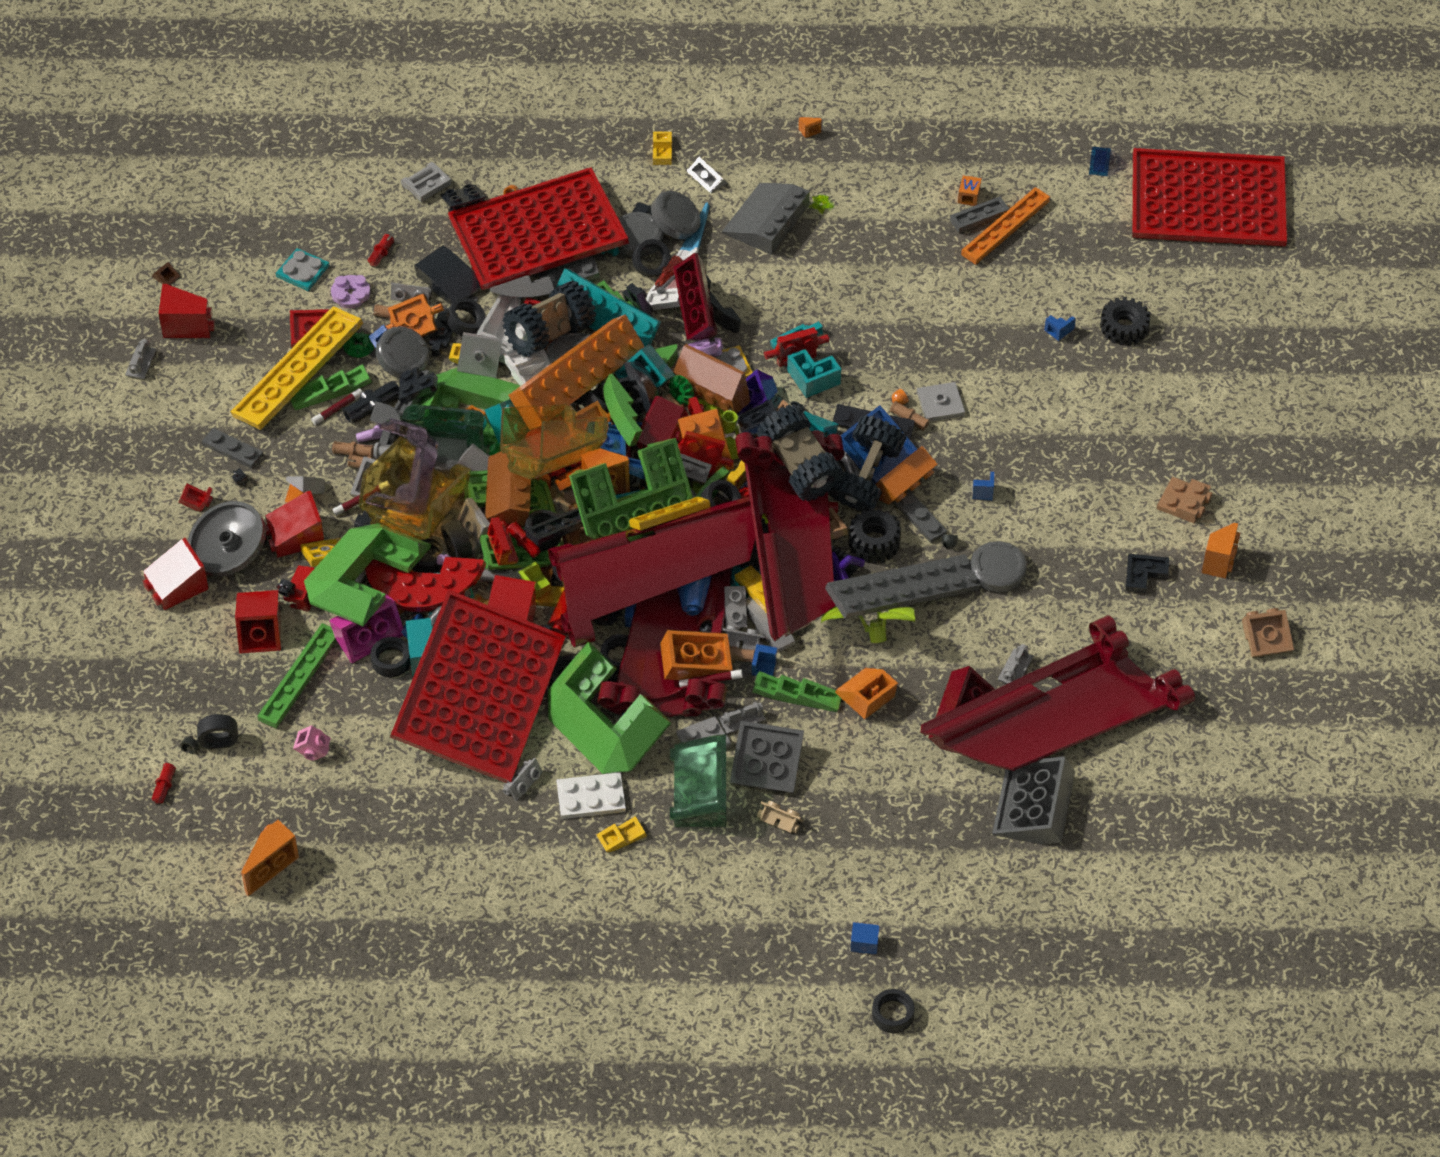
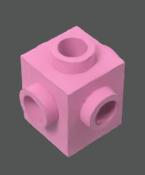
(312, 743)

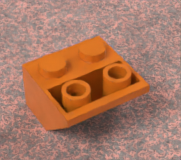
(1221, 551)
(868, 691)

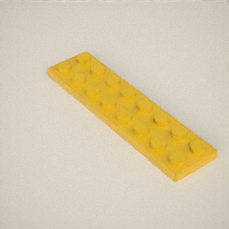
(296, 368)

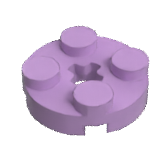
(343, 284)
(710, 348)

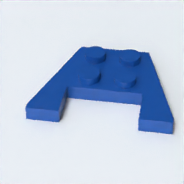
(616, 444)

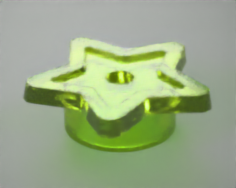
(821, 199)

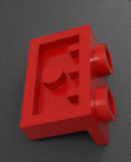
(501, 543)

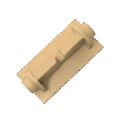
(788, 819)

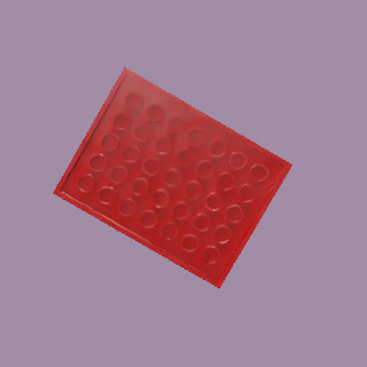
(1208, 197)
(537, 228)
(478, 687)

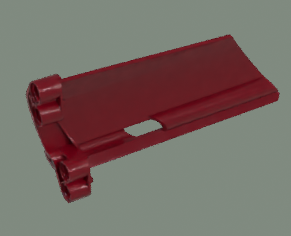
(798, 548)
(619, 573)
(642, 659)
(1096, 695)

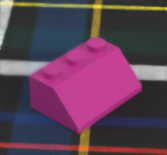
(358, 640)

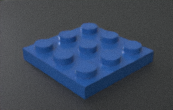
(859, 453)

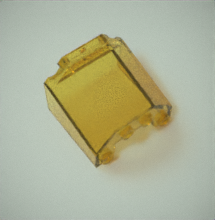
(547, 438)
(395, 469)

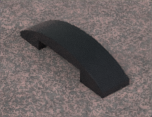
(724, 317)
(648, 390)

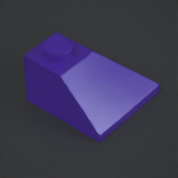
(760, 388)

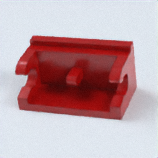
(301, 596)

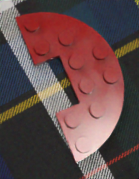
(424, 590)

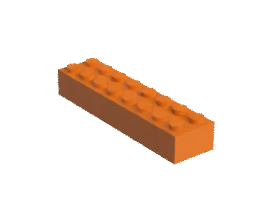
(581, 366)

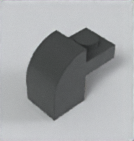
(380, 414)

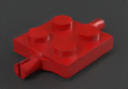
(794, 343)
(704, 449)

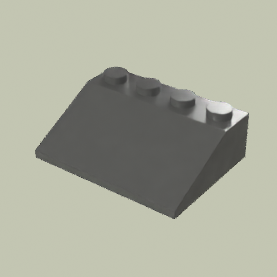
(768, 215)
(1035, 801)

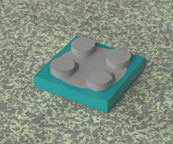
(302, 269)

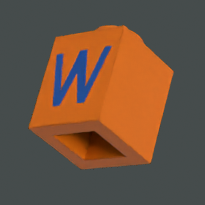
(969, 190)

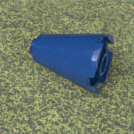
(693, 595)

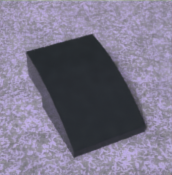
(447, 275)

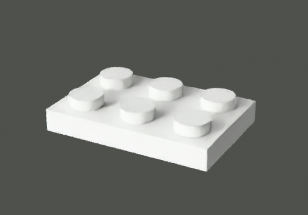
(591, 795)

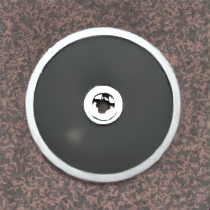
(228, 537)

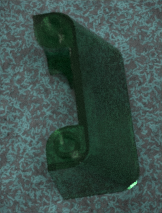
(450, 423)
(699, 782)

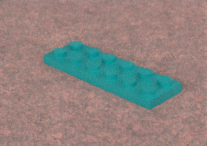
(611, 307)

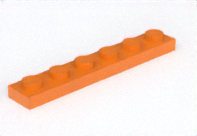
(1005, 225)

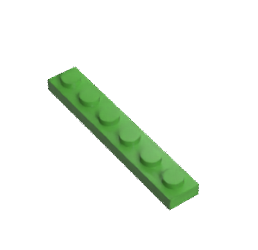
(298, 676)

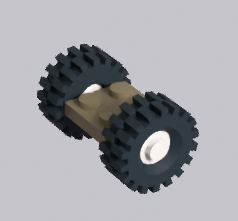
(534, 326)
(881, 440)
(810, 466)

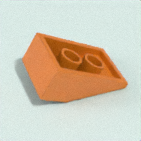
(707, 424)
(694, 654)
(270, 855)

